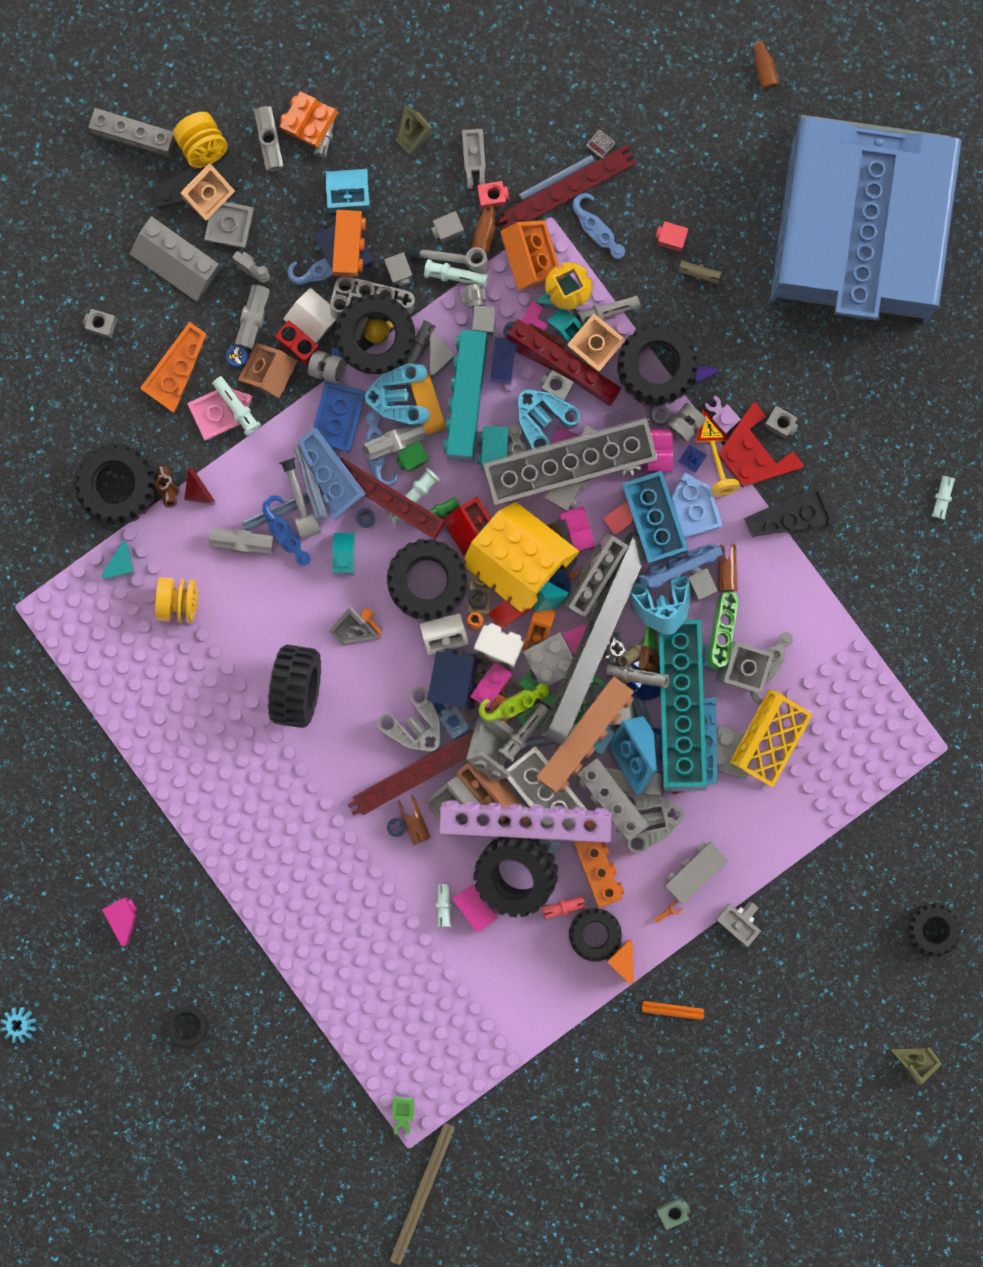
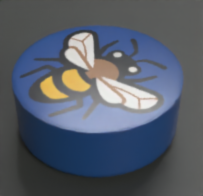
(236, 356)

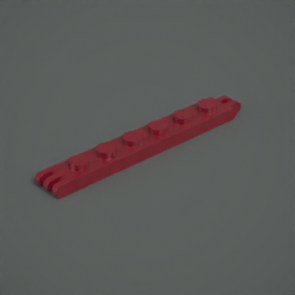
(568, 188)
(412, 775)

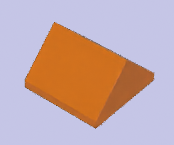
(623, 961)

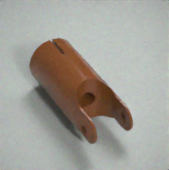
(765, 67)
(485, 229)
(728, 570)
(415, 823)

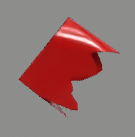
(299, 337)

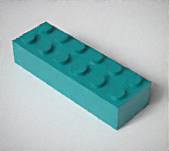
(467, 395)

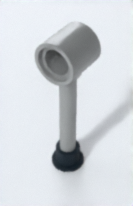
(474, 253)
(306, 524)

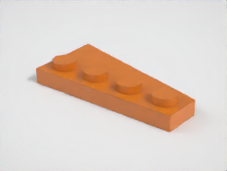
(173, 371)

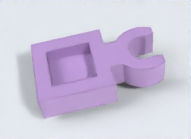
(723, 417)

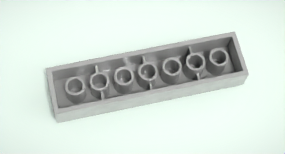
(570, 461)

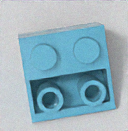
(347, 190)

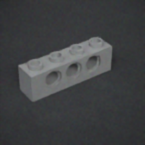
(132, 132)
(595, 574)

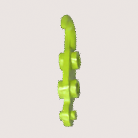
(514, 704)

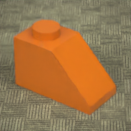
(539, 628)

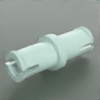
(943, 497)
(444, 905)

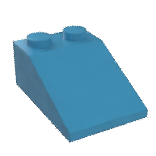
(635, 752)

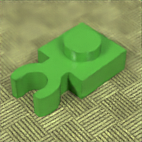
(403, 1111)

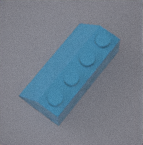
(655, 517)

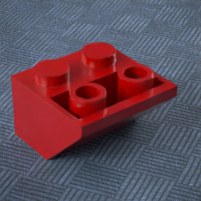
(467, 523)

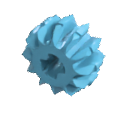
(10, 1024)

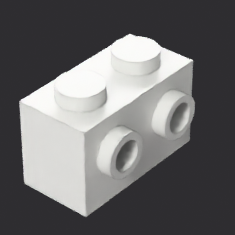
(444, 633)

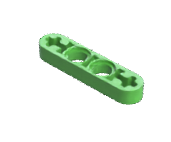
(721, 629)

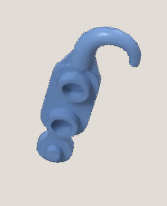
(596, 228)
(318, 272)
(377, 464)

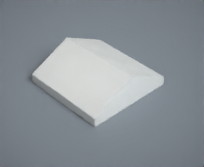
(311, 315)

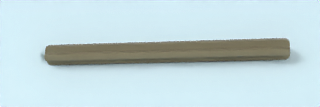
(422, 1194)

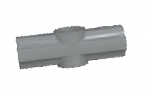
(266, 126)
(252, 317)
(393, 441)
(241, 541)

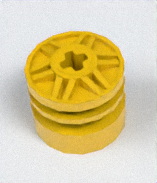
(200, 139)
(176, 600)

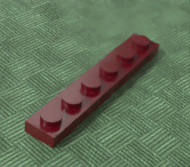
(563, 362)
(396, 502)

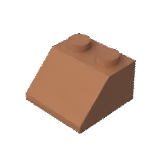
(267, 370)

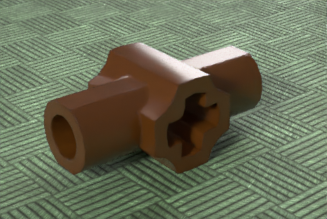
(166, 486)

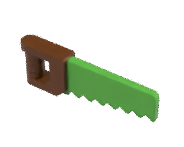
(649, 656)

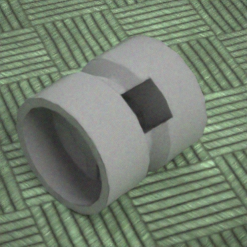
(327, 367)
(681, 427)

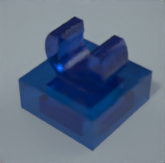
(692, 458)

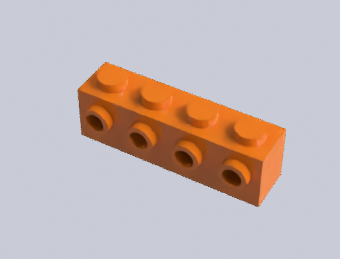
(599, 871)

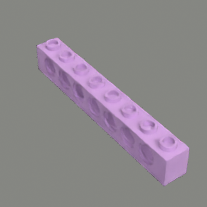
(515, 828)

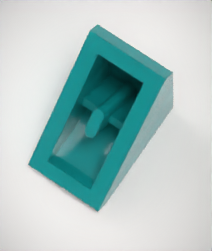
(120, 564)
(549, 597)

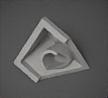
(352, 629)

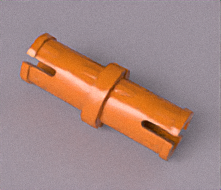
(475, 625)

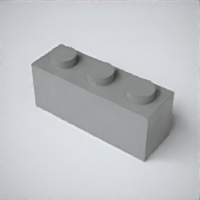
(695, 872)

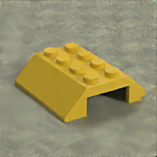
(517, 555)

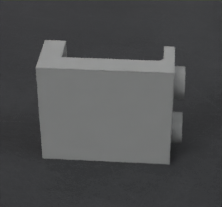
(484, 748)

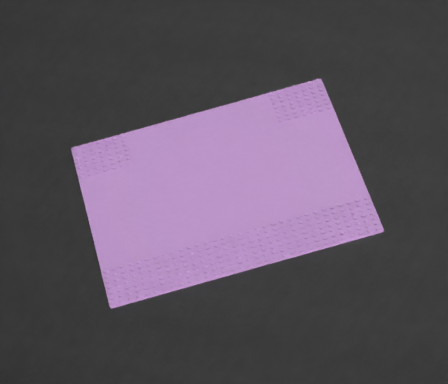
(268, 803)

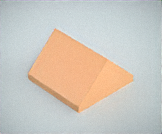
(207, 192)
(595, 343)

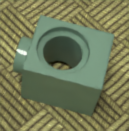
(669, 1222)

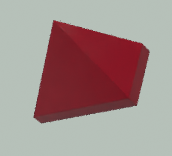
(196, 490)

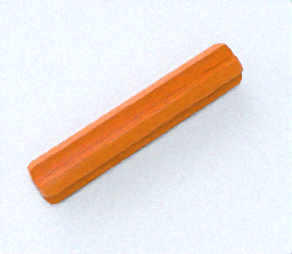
(673, 1010)

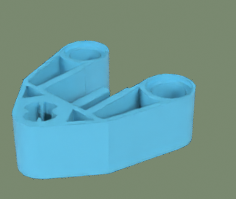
(383, 388)
(554, 404)
(664, 617)

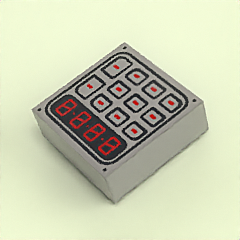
(600, 144)

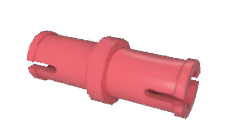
(563, 907)

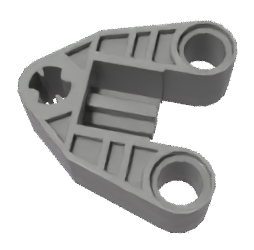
(400, 734)
(652, 837)

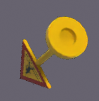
(712, 433)

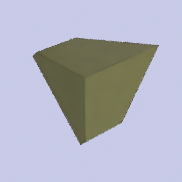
(413, 130)
(918, 1063)

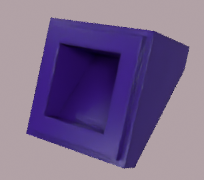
(704, 373)

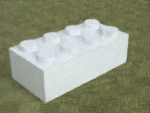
(499, 646)
(533, 792)

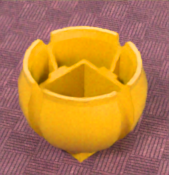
(575, 298)

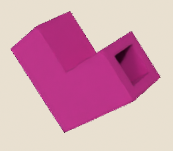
(532, 315)

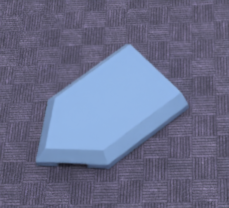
(695, 507)

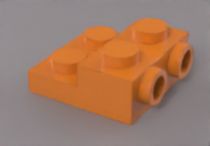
(307, 119)

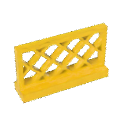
(759, 730)

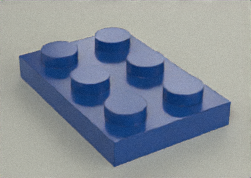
(339, 414)

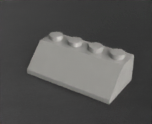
(174, 259)

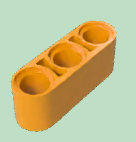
(425, 396)

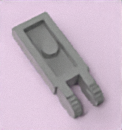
(474, 154)

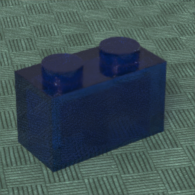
(502, 361)

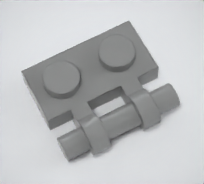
(246, 264)

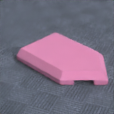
(213, 413)

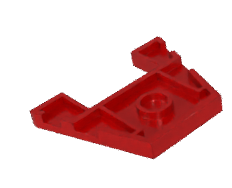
(748, 458)

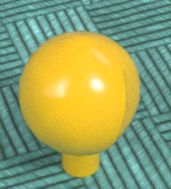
(377, 331)

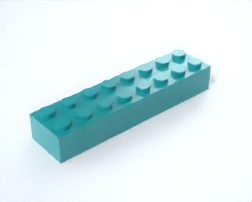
(683, 709)

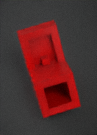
(506, 614)

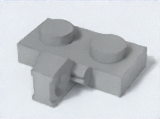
(739, 922)

